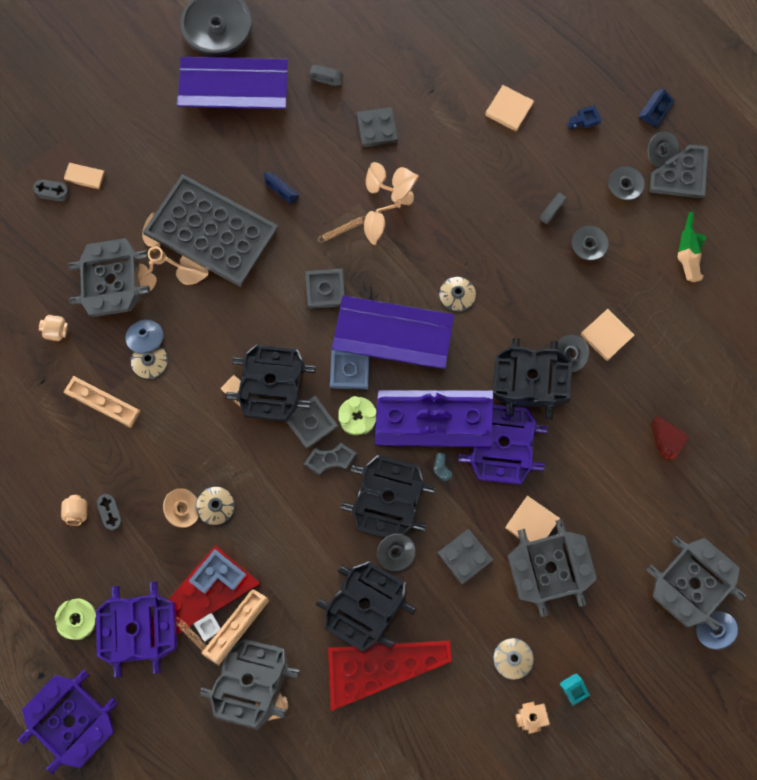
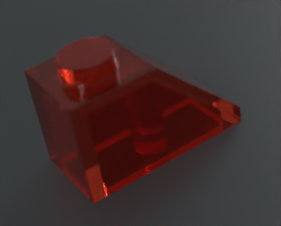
(668, 437)

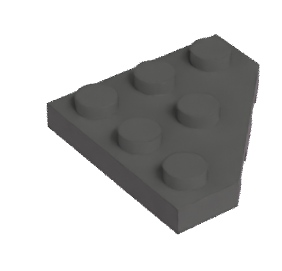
(682, 174)

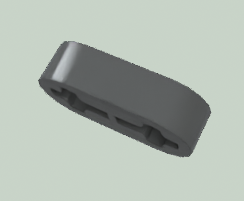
(326, 75)
(52, 189)
(553, 208)
(114, 510)

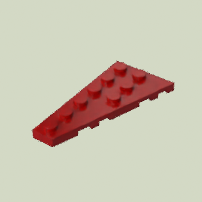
(194, 604)
(363, 674)

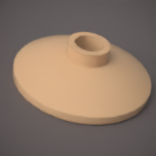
(186, 502)

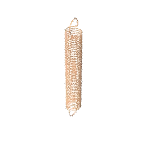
(334, 233)
(196, 644)

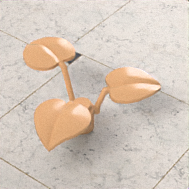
(402, 181)
(187, 273)

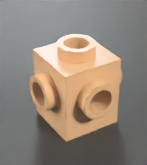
(539, 714)

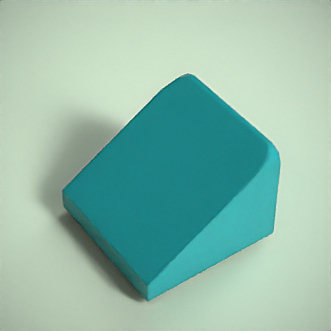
(574, 689)

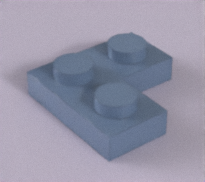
(215, 568)

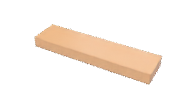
(102, 401)
(235, 627)

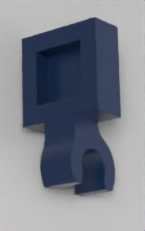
(587, 117)

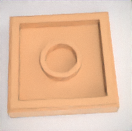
(509, 108)
(607, 334)
(534, 519)

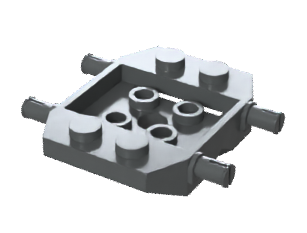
(96, 294)
(559, 582)
(690, 604)
(268, 668)

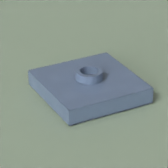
(349, 371)

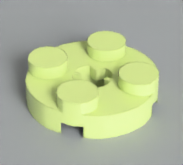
(356, 405)
(64, 621)

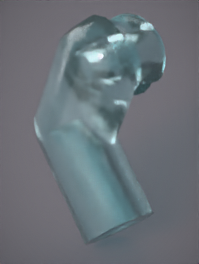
(440, 469)

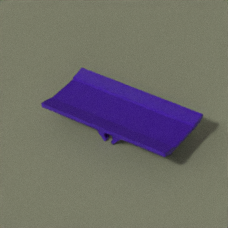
(232, 83)
(393, 332)
(434, 418)

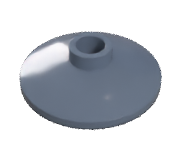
(144, 343)
(728, 628)

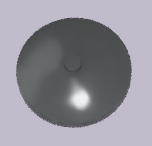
(216, 26)

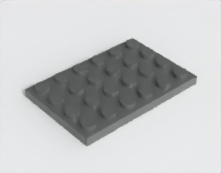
(210, 230)

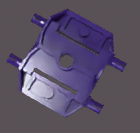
(520, 434)
(113, 635)
(56, 734)

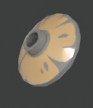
(503, 661)

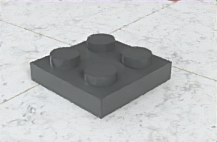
(377, 127)
(324, 288)
(312, 423)
(465, 556)

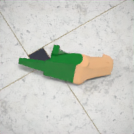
(690, 251)

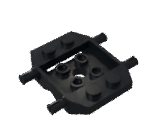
(267, 361)
(527, 390)
(372, 493)
(376, 617)

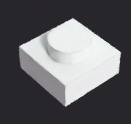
(207, 627)

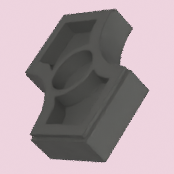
(322, 460)

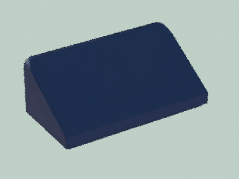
(656, 107)
(280, 187)

